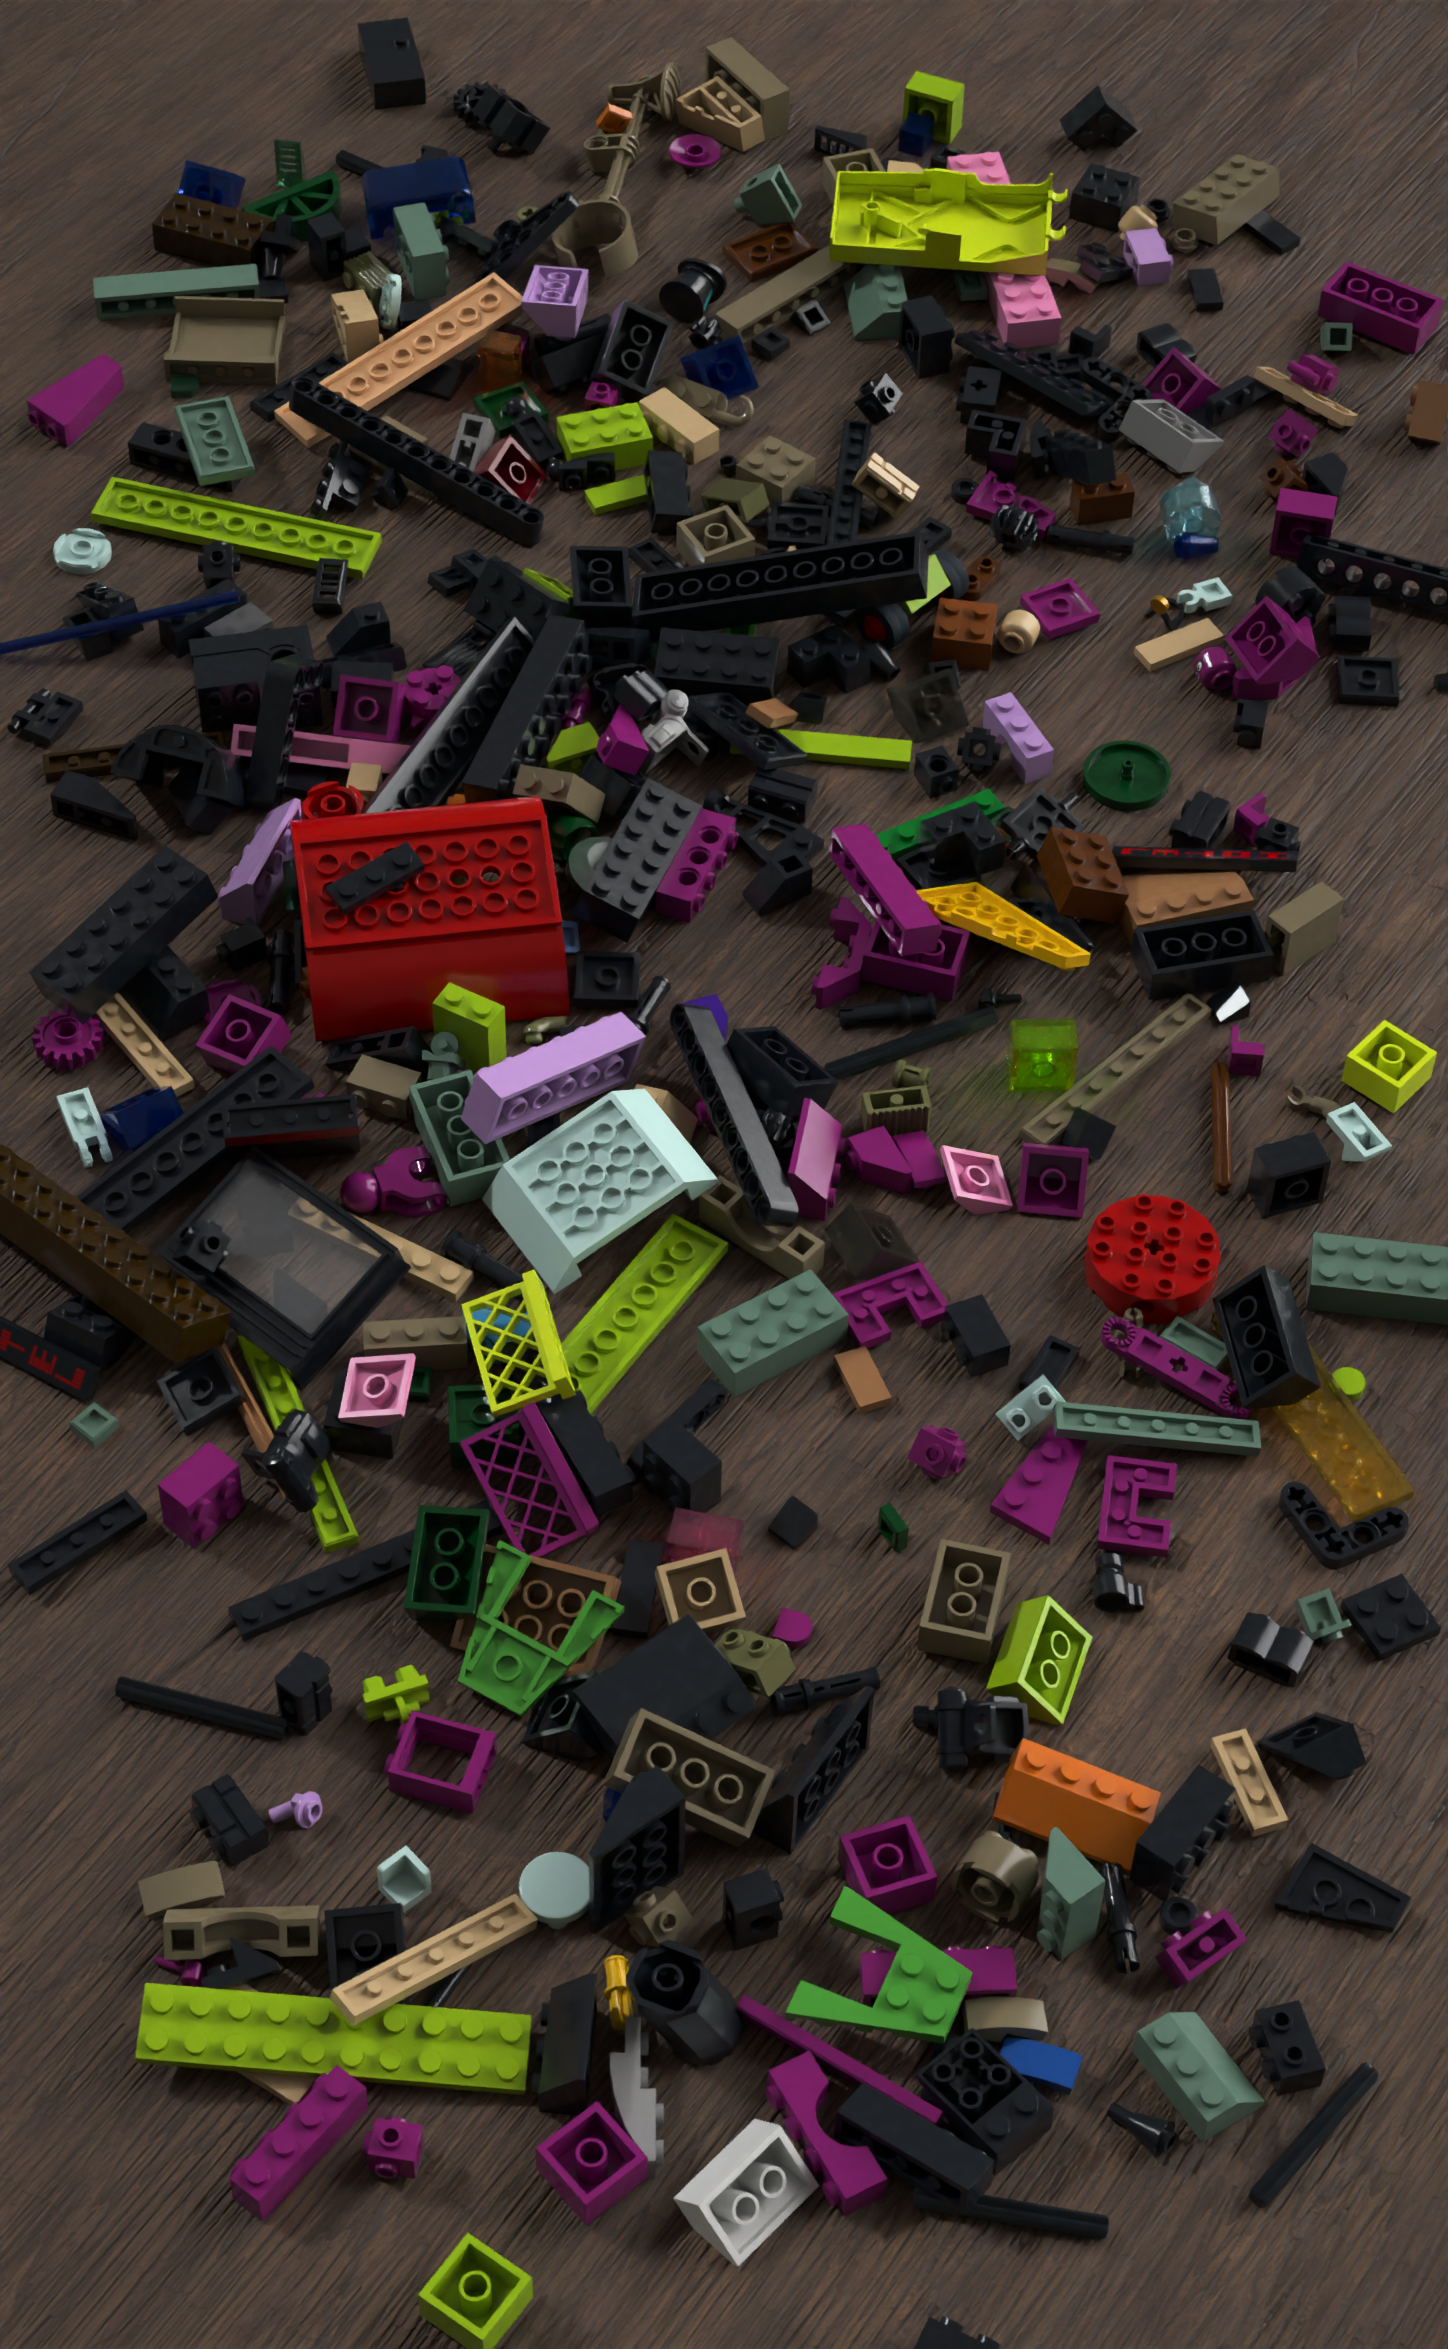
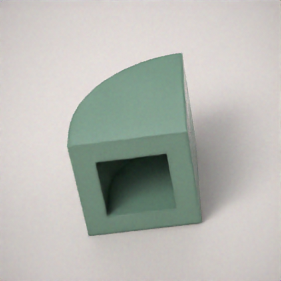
(1336, 337)

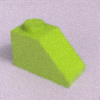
(573, 749)

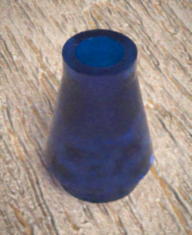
(1194, 545)

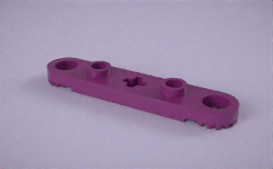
(1160, 1357)

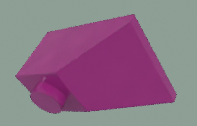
(1180, 382)

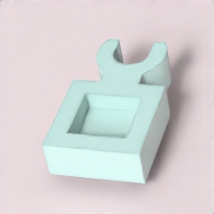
(1208, 594)

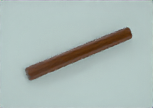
(1221, 1127)

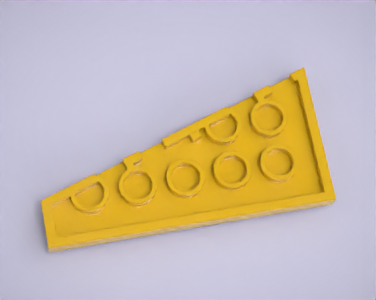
(996, 919)

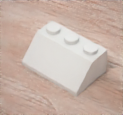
(747, 2190)

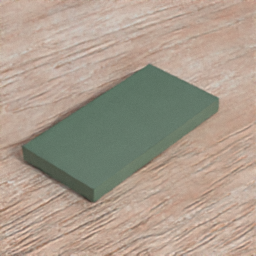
(214, 441)

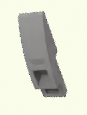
(632, 2099)

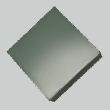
(94, 1425)

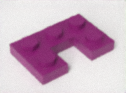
(903, 1286)
(1119, 1525)

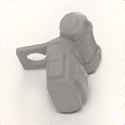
(670, 732)

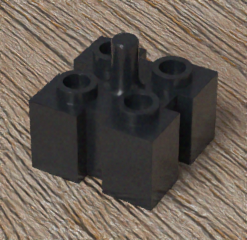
(510, 121)

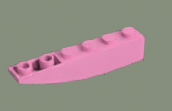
(326, 749)

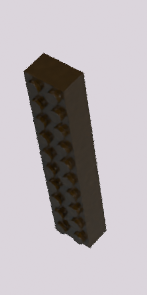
(106, 1263)

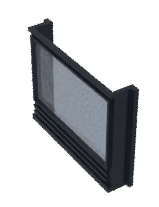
(295, 1264)

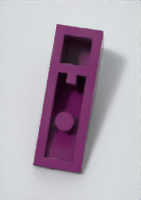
(622, 743)

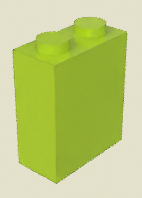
(475, 1023)

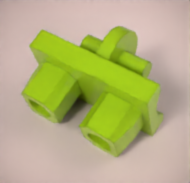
(396, 1699)

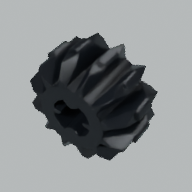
(1013, 527)
(780, 1132)

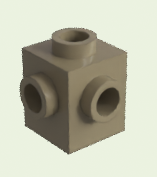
(657, 1916)

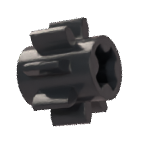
(705, 333)

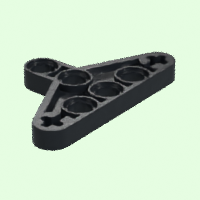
(521, 239)

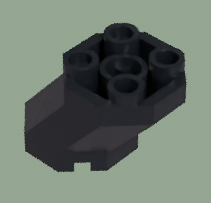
(684, 2003)

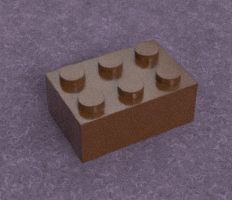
(1082, 875)

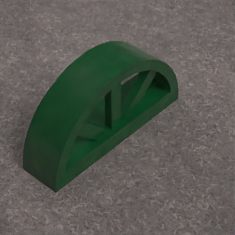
(300, 200)

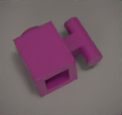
(1314, 374)

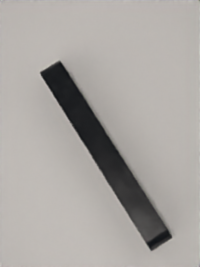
(734, 1116)

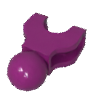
(395, 1186)

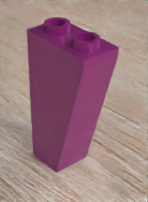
(76, 400)

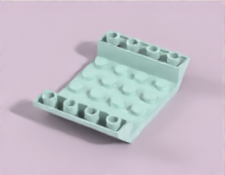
(593, 1182)

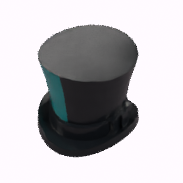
(692, 289)

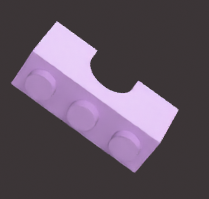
(1029, 748)

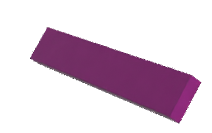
(834, 2059)

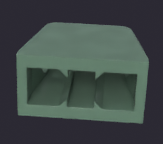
(768, 197)

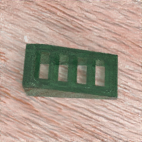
(284, 177)

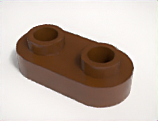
(982, 576)

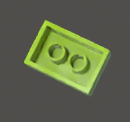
(606, 430)

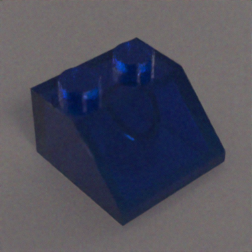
(211, 184)
(722, 368)
(141, 1117)

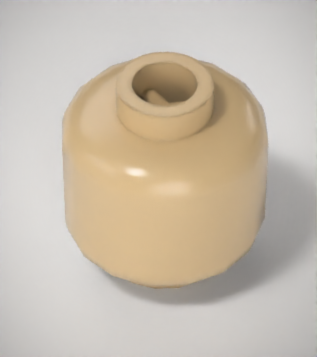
(1137, 219)
(1018, 631)

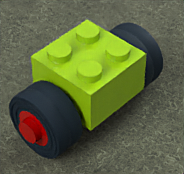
(890, 623)

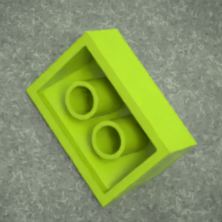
(1040, 1659)

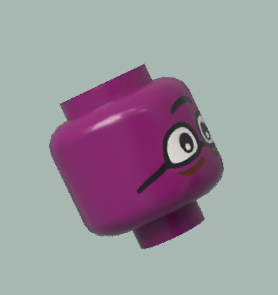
(1214, 668)

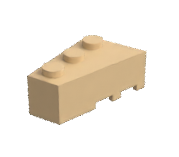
(720, 114)
(355, 323)

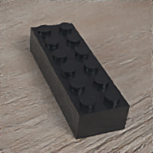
(636, 860)
(124, 934)

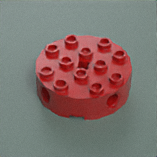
(1152, 1258)

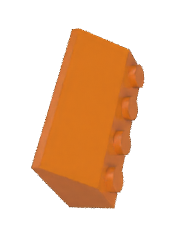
(1089, 1805)

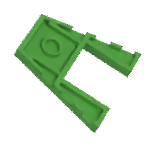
(512, 1666)
(919, 1990)

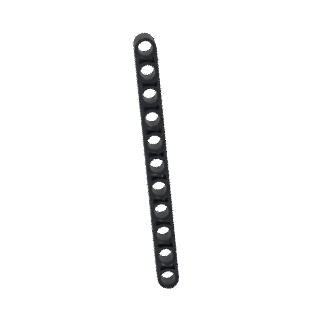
(416, 461)

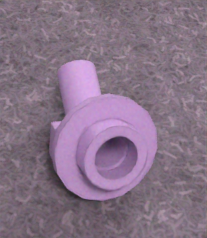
(305, 1807)

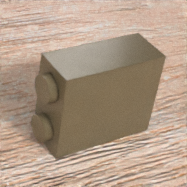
(560, 791)
(1303, 927)

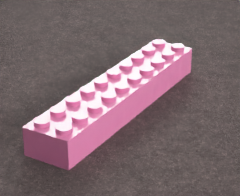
(1019, 302)

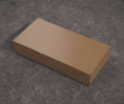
(771, 713)
(862, 1380)

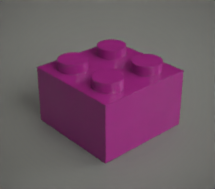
(1296, 516)
(369, 709)
(241, 1034)
(201, 1495)
(888, 1865)
(591, 2163)

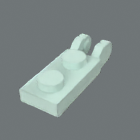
(84, 1124)

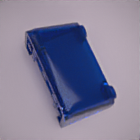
(438, 183)

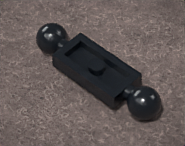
(535, 436)

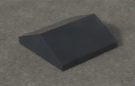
(444, 379)

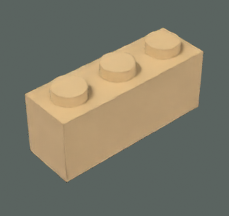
(680, 426)

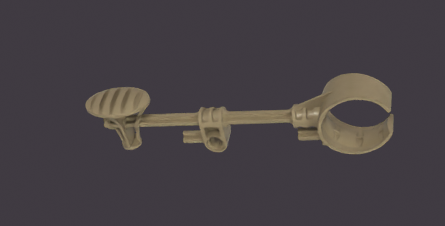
(605, 218)

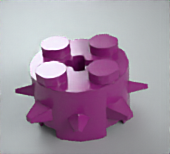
(426, 693)

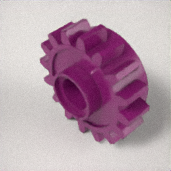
(67, 1042)

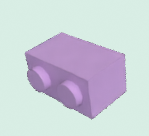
(1148, 256)

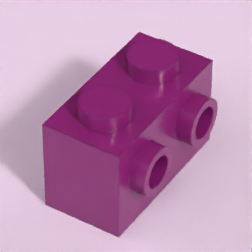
(1200, 1948)

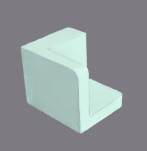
(404, 1879)

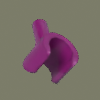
(191, 1970)

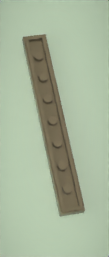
(1118, 1069)

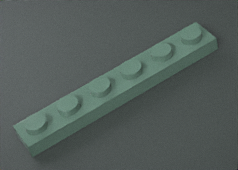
(1156, 1428)

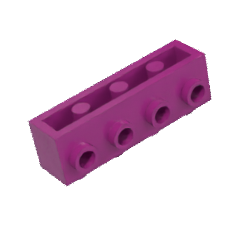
(298, 2142)

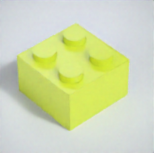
(1389, 1066)

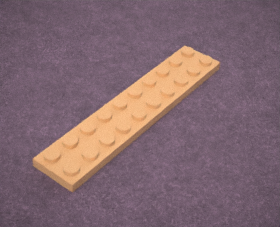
(414, 351)

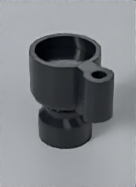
(1112, 1589)

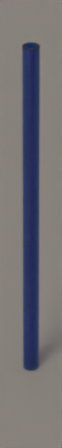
(119, 622)

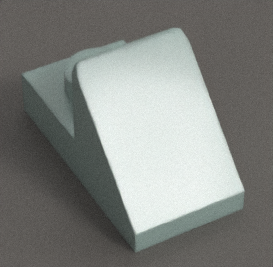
(1358, 1134)

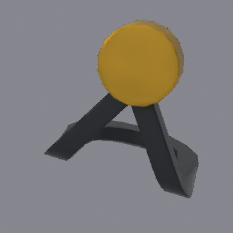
(1161, 605)

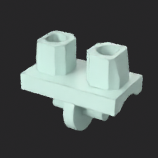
(1029, 1407)

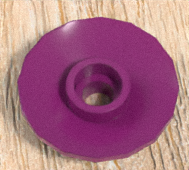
(695, 151)

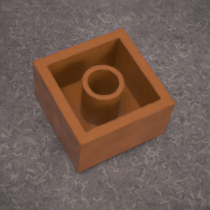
(964, 633)

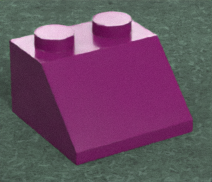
(1052, 1180)

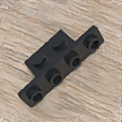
(1229, 402)
(341, 482)
(1037, 901)

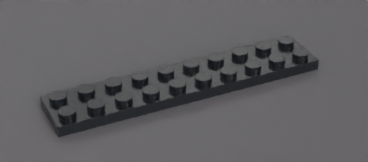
(456, 732)

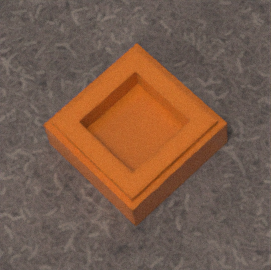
(614, 119)

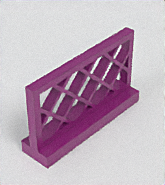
(557, 1470)

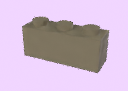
(434, 1341)

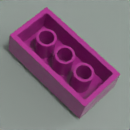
(1380, 307)

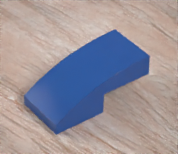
(1042, 2063)

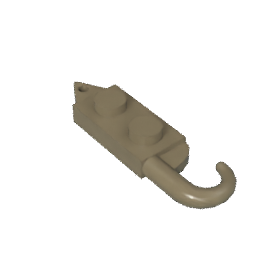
(705, 400)

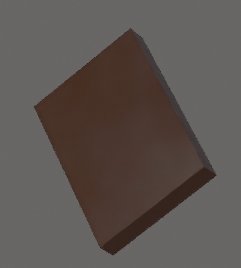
(769, 250)

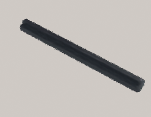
(912, 1042)

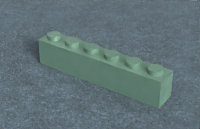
(156, 291)

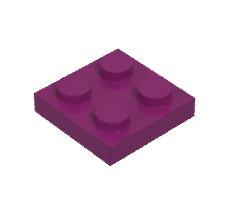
(1060, 608)

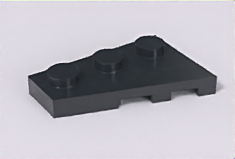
(1341, 1893)

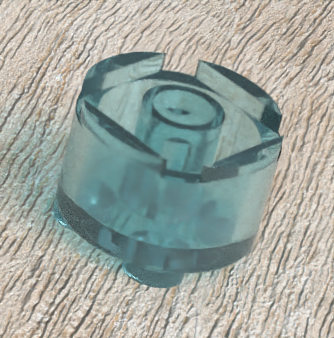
(1190, 509)

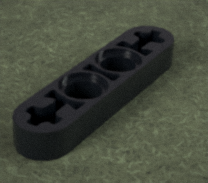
(690, 1414)

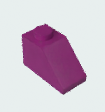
(878, 1160)

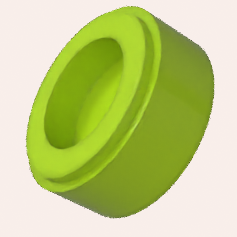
(1350, 1381)

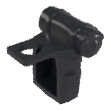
(293, 1458)
(978, 1728)

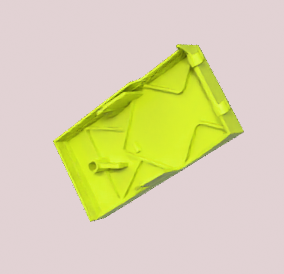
(943, 221)

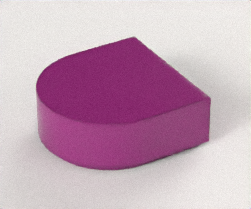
(793, 1628)

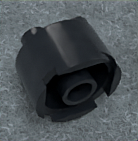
(1293, 593)

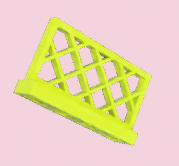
(541, 1328)

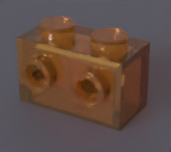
(499, 360)

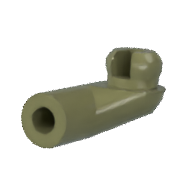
(542, 1025)

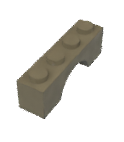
(787, 1252)
(274, 1929)

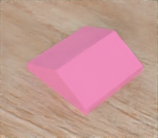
(976, 1180)
(376, 1389)

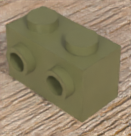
(757, 1659)

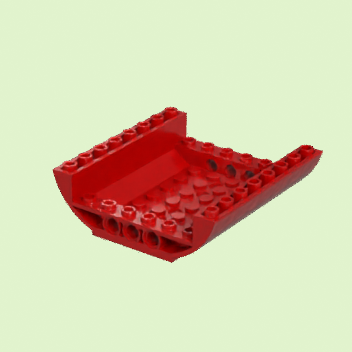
(403, 948)

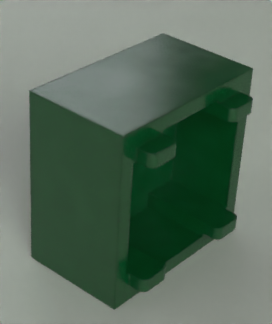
(471, 1414)

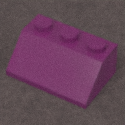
(1271, 644)
(815, 1161)

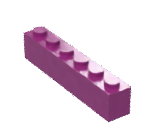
(884, 890)

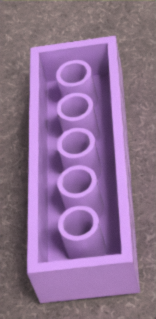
(552, 1077)

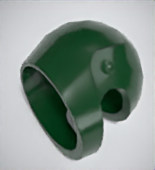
(565, 832)

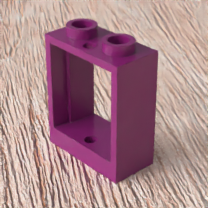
(472, 1740)

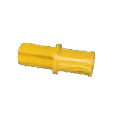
(617, 1991)

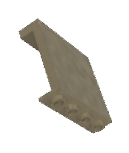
(227, 339)

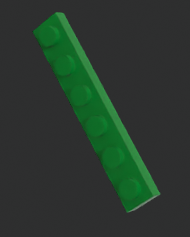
(906, 836)

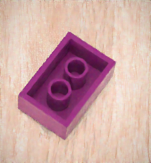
(920, 972)

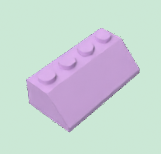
(556, 299)
(261, 867)

